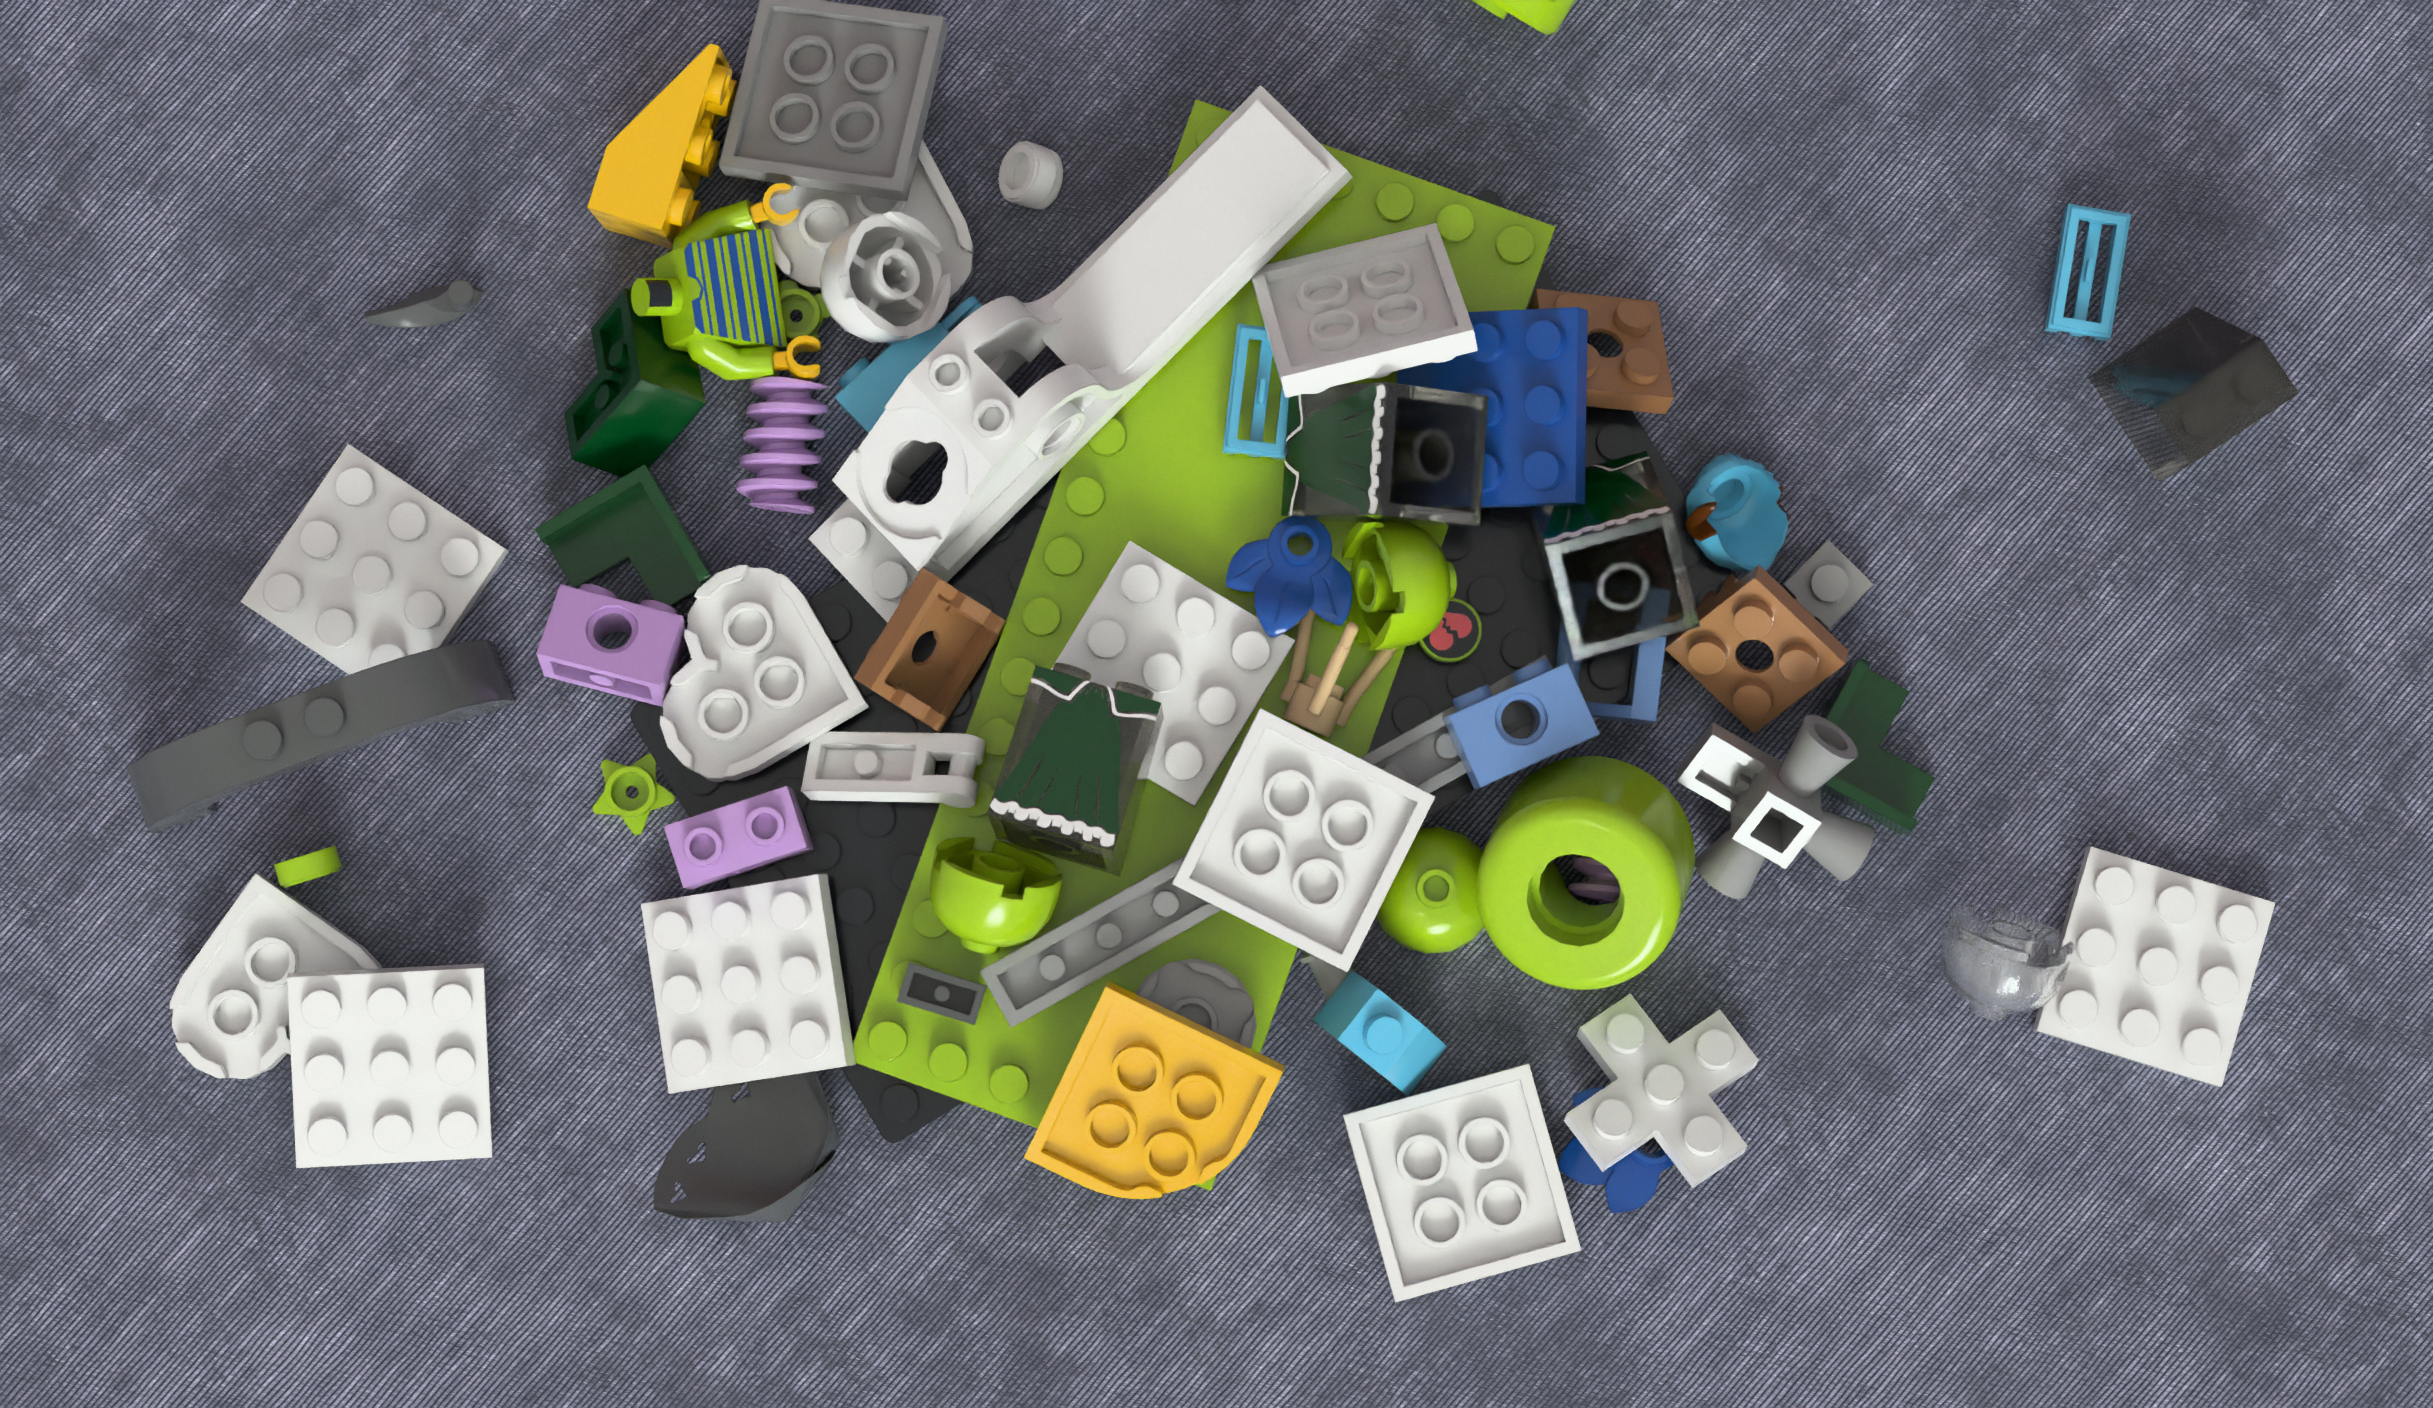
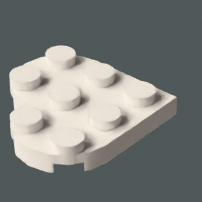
(825, 213)
(756, 677)
(235, 991)

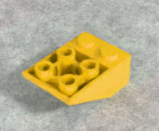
(658, 158)

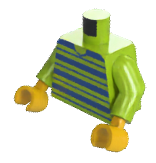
(724, 296)

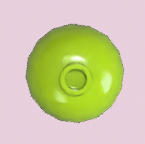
(1397, 583)
(1434, 894)
(992, 895)

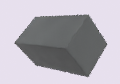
(941, 993)

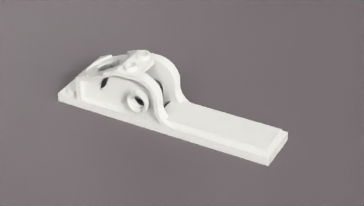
(1109, 325)

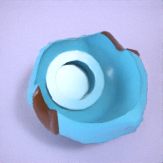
(1737, 513)

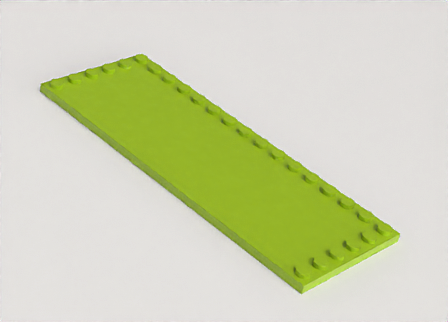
(1169, 488)

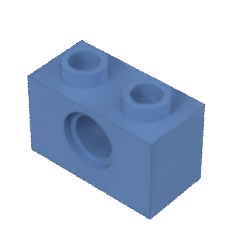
(1558, 714)

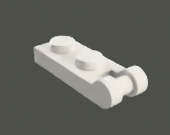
(893, 767)

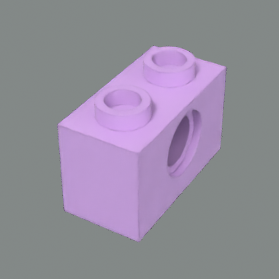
(635, 670)
(738, 838)

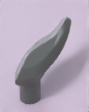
(428, 307)

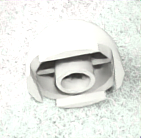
(885, 278)

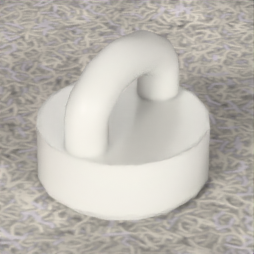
(1030, 175)

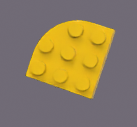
(1151, 1101)

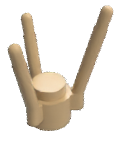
(1317, 701)

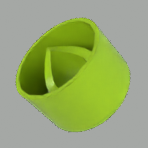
(1597, 812)

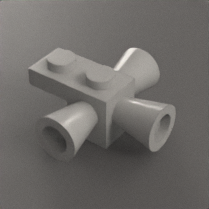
(1774, 804)

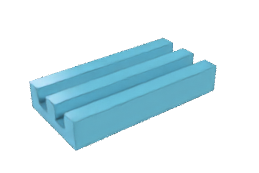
(2077, 324)
(1254, 446)

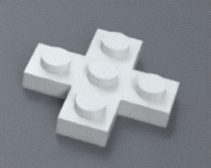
(1661, 1090)

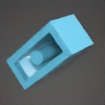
(1380, 1032)

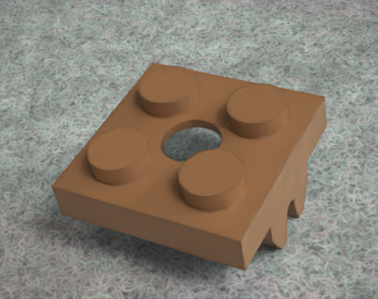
(1640, 373)
(1765, 612)
(963, 639)

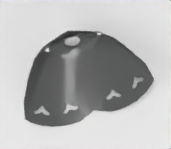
(757, 1153)

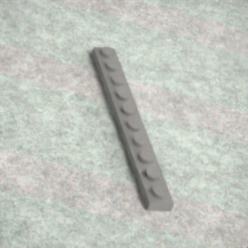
(1158, 910)

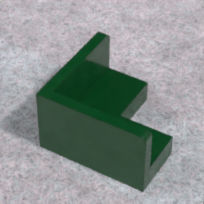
(638, 396)
(627, 523)
(1876, 779)

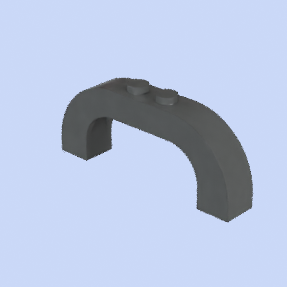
(413, 691)

